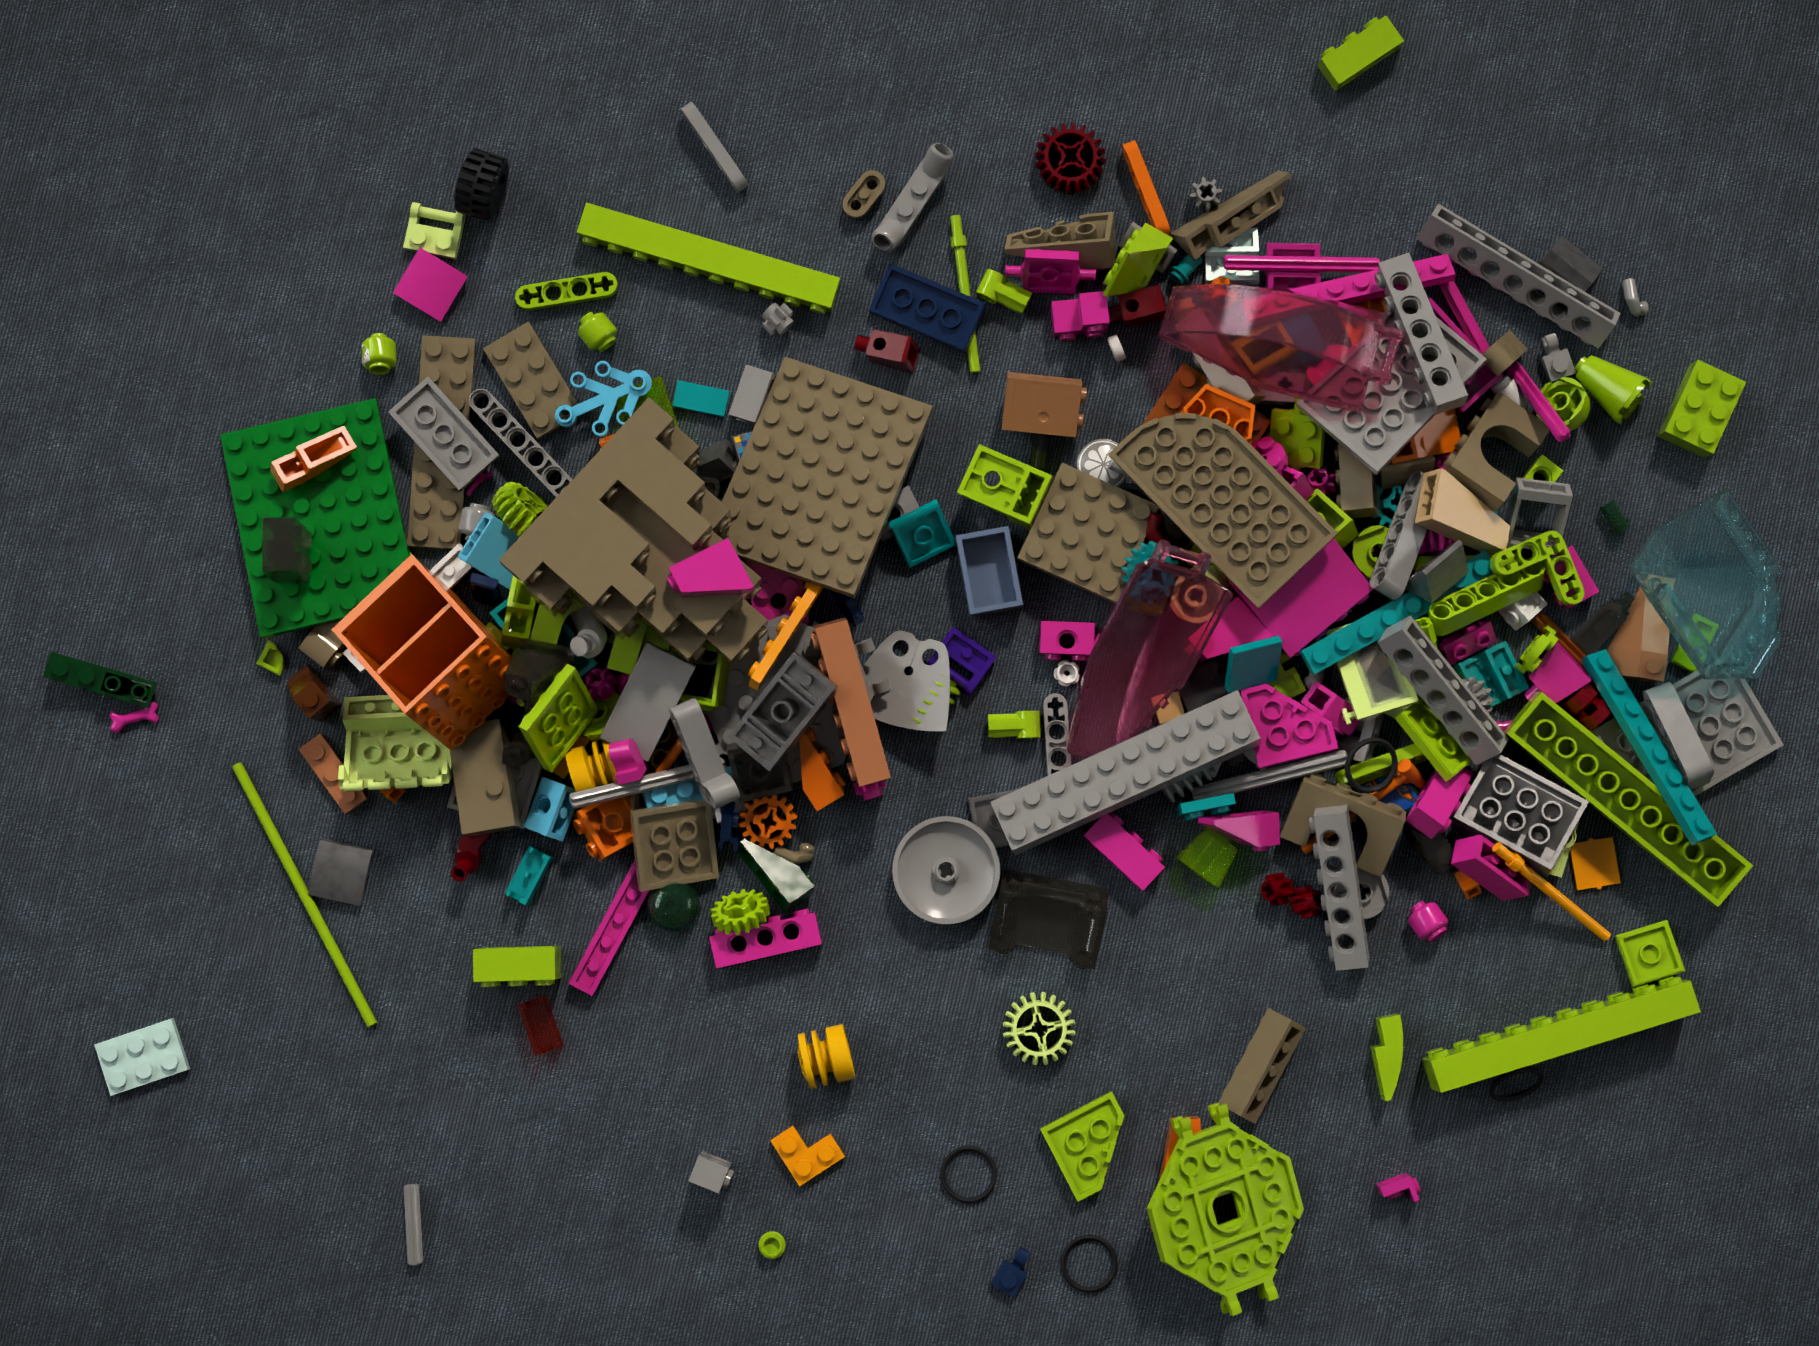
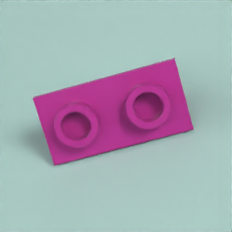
(1474, 639)

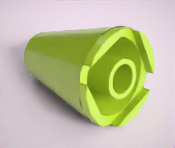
(1612, 386)

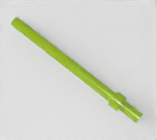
(958, 243)

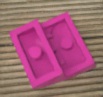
(430, 284)

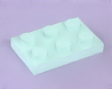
(142, 1056)

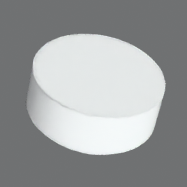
(1116, 348)

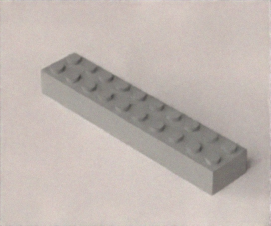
(1126, 772)

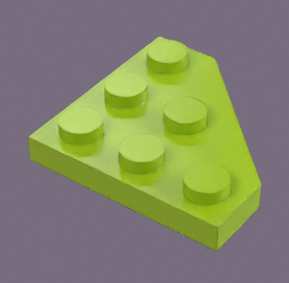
(1085, 1143)

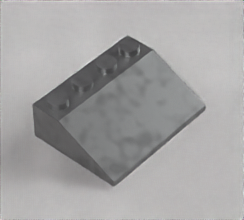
(1520, 812)

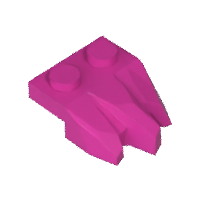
(1292, 279)

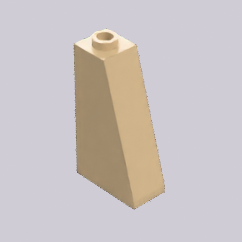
(1458, 514)

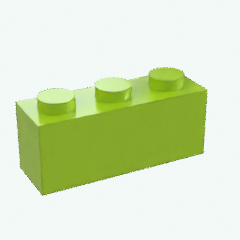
(1360, 52)

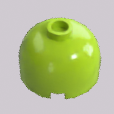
(1568, 400)

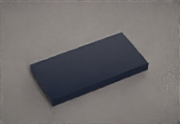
(927, 308)

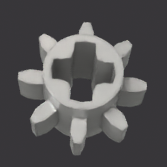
(1201, 188)
(777, 319)

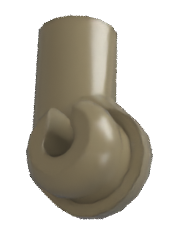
(796, 857)

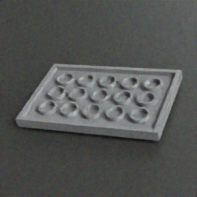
(1392, 411)
(1725, 719)

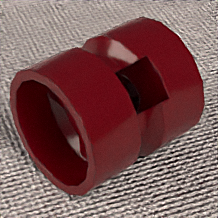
(1580, 700)

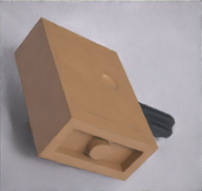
(1043, 408)

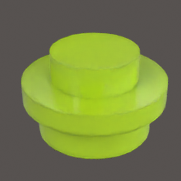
(772, 1244)

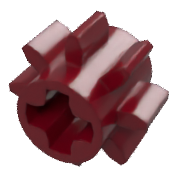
(1277, 889)
(1306, 902)

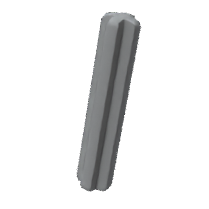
(413, 1224)

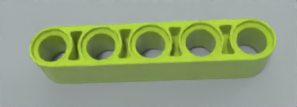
(1485, 598)

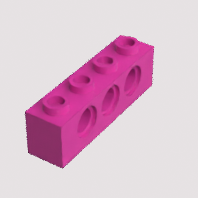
(808, 936)

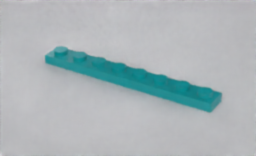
(1372, 626)
(1649, 747)

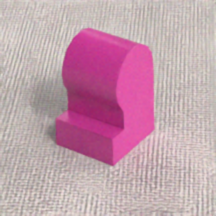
(627, 761)

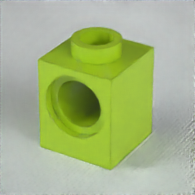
(1545, 467)

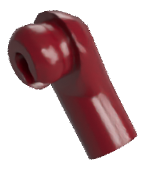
(1153, 528)

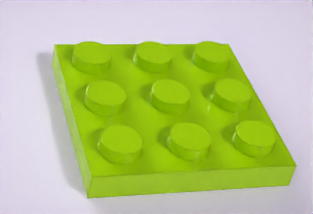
(558, 718)

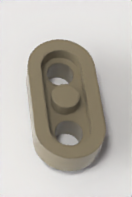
(863, 195)

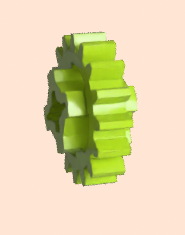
(740, 912)

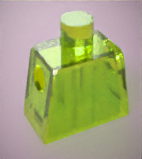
(1208, 856)

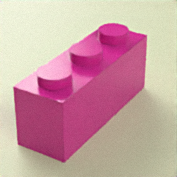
(1438, 801)
(1124, 850)
(1484, 866)

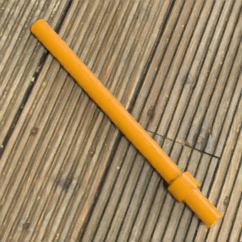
(1517, 863)

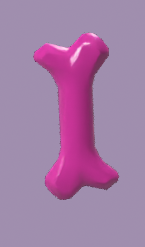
(120, 720)

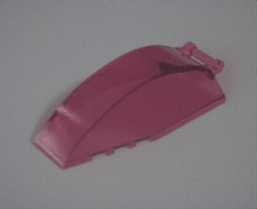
(1283, 340)
(1145, 648)

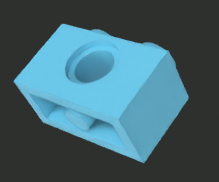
(551, 810)

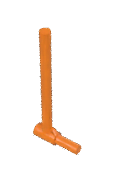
(1405, 774)

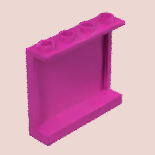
(1312, 599)

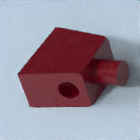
(1150, 303)
(899, 350)

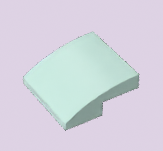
(1244, 244)

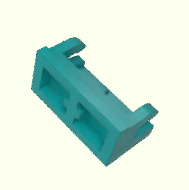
(529, 875)

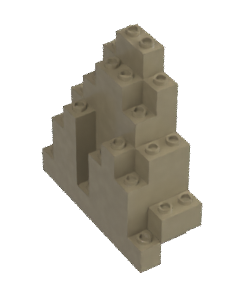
(621, 531)

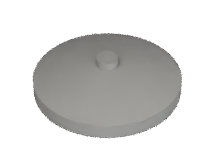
(946, 870)

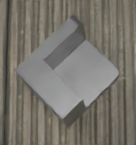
(718, 461)

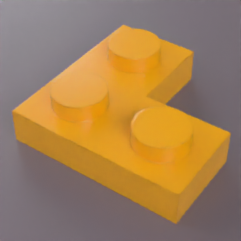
(806, 1161)

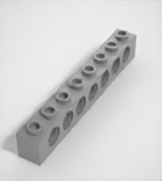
(1512, 264)

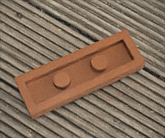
(326, 766)

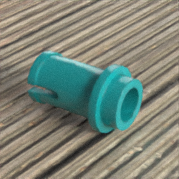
(1182, 271)

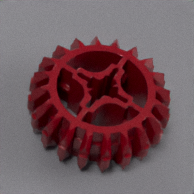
(1078, 166)

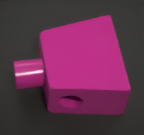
(1557, 675)

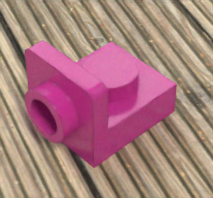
(1394, 1187)

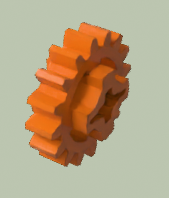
(778, 822)

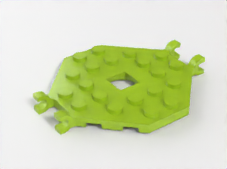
(1266, 1199)

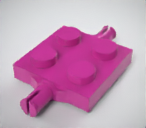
(1050, 271)

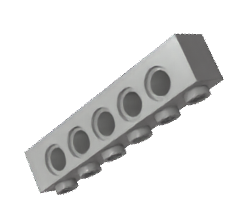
(1402, 271)
(1443, 690)
(1337, 820)

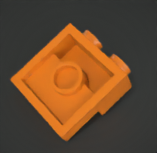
(605, 826)

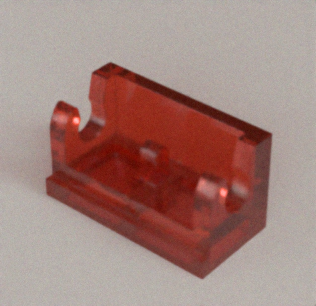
(540, 1025)

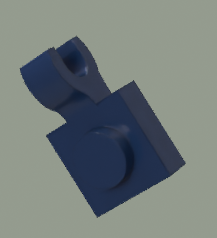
(729, 820)
(1010, 1275)

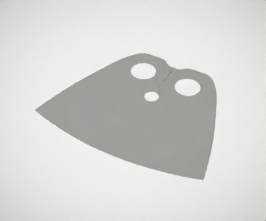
(908, 691)

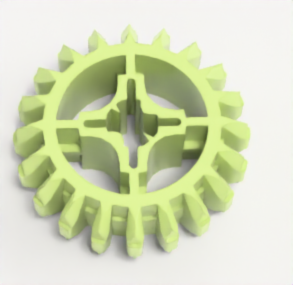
(1016, 1032)

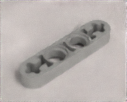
(714, 147)
(1056, 745)

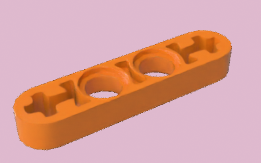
(1145, 187)

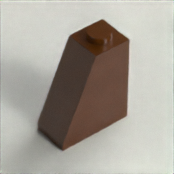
(312, 694)

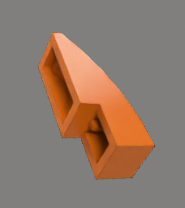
(312, 458)

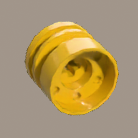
(590, 770)
(825, 1056)

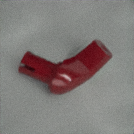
(468, 856)

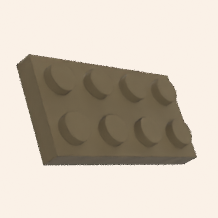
(531, 378)

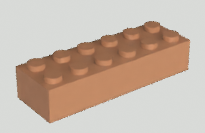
(852, 702)

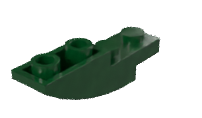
(99, 679)

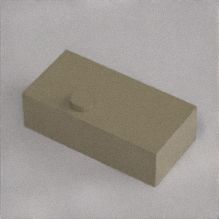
(484, 784)

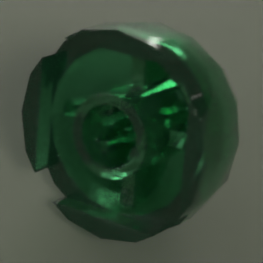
(673, 906)

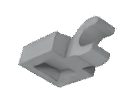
(1557, 362)

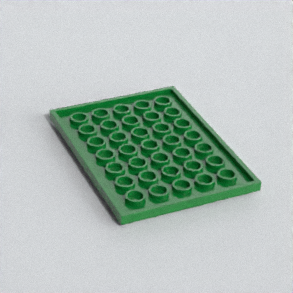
(346, 509)

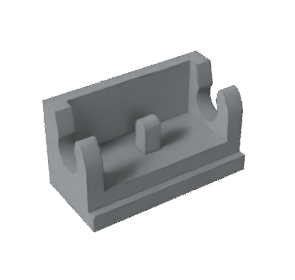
(751, 394)

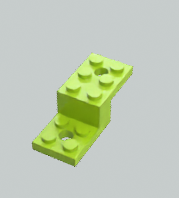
(1018, 492)

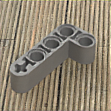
(1679, 735)
(702, 755)

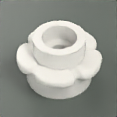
(1064, 666)

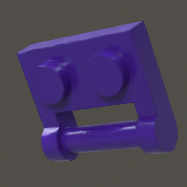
(968, 655)

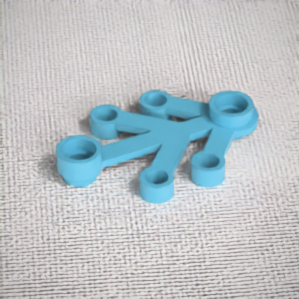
(607, 396)

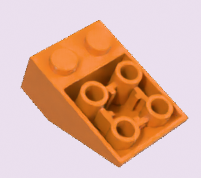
(1433, 439)

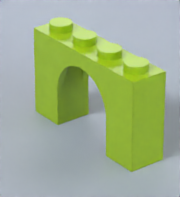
(624, 651)

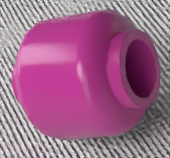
(1428, 921)

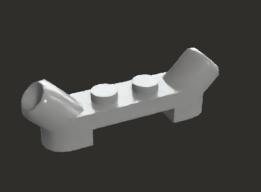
(913, 198)

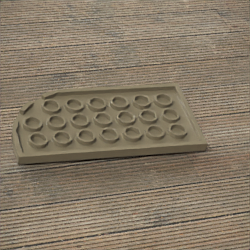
(1225, 500)

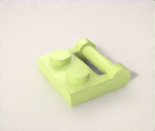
(434, 240)

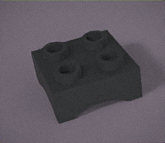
(1204, 684)

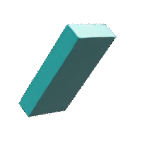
(701, 398)

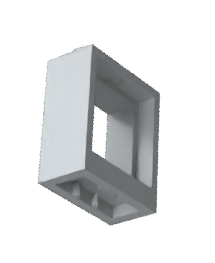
(1541, 492)

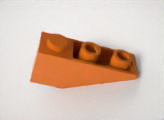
(818, 779)

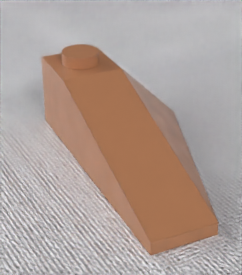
(1641, 643)

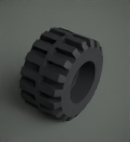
(481, 184)

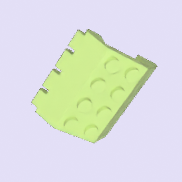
(389, 748)

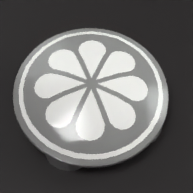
(1095, 461)

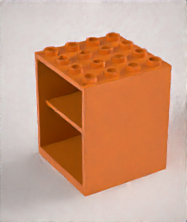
(428, 652)

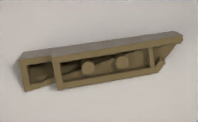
(1233, 216)

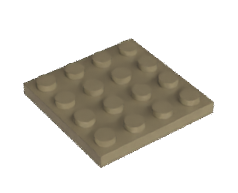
(1086, 532)

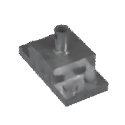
(783, 711)

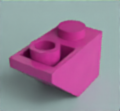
(1329, 706)

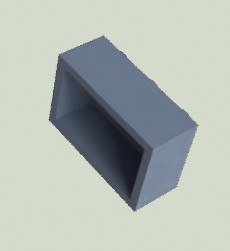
(989, 571)

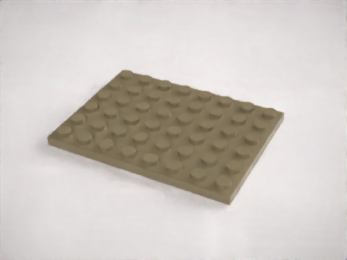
(822, 475)

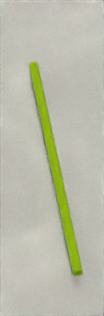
(303, 892)

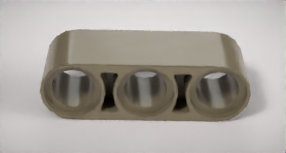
(1504, 352)

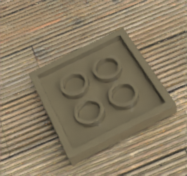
(674, 844)

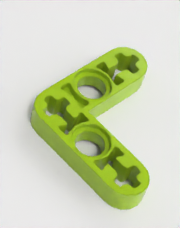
(1543, 553)

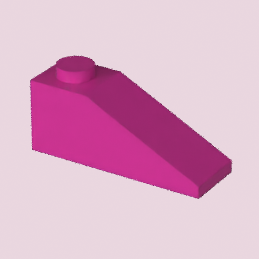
(1247, 828)

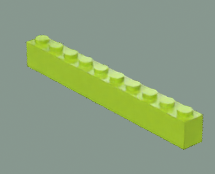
(708, 257)

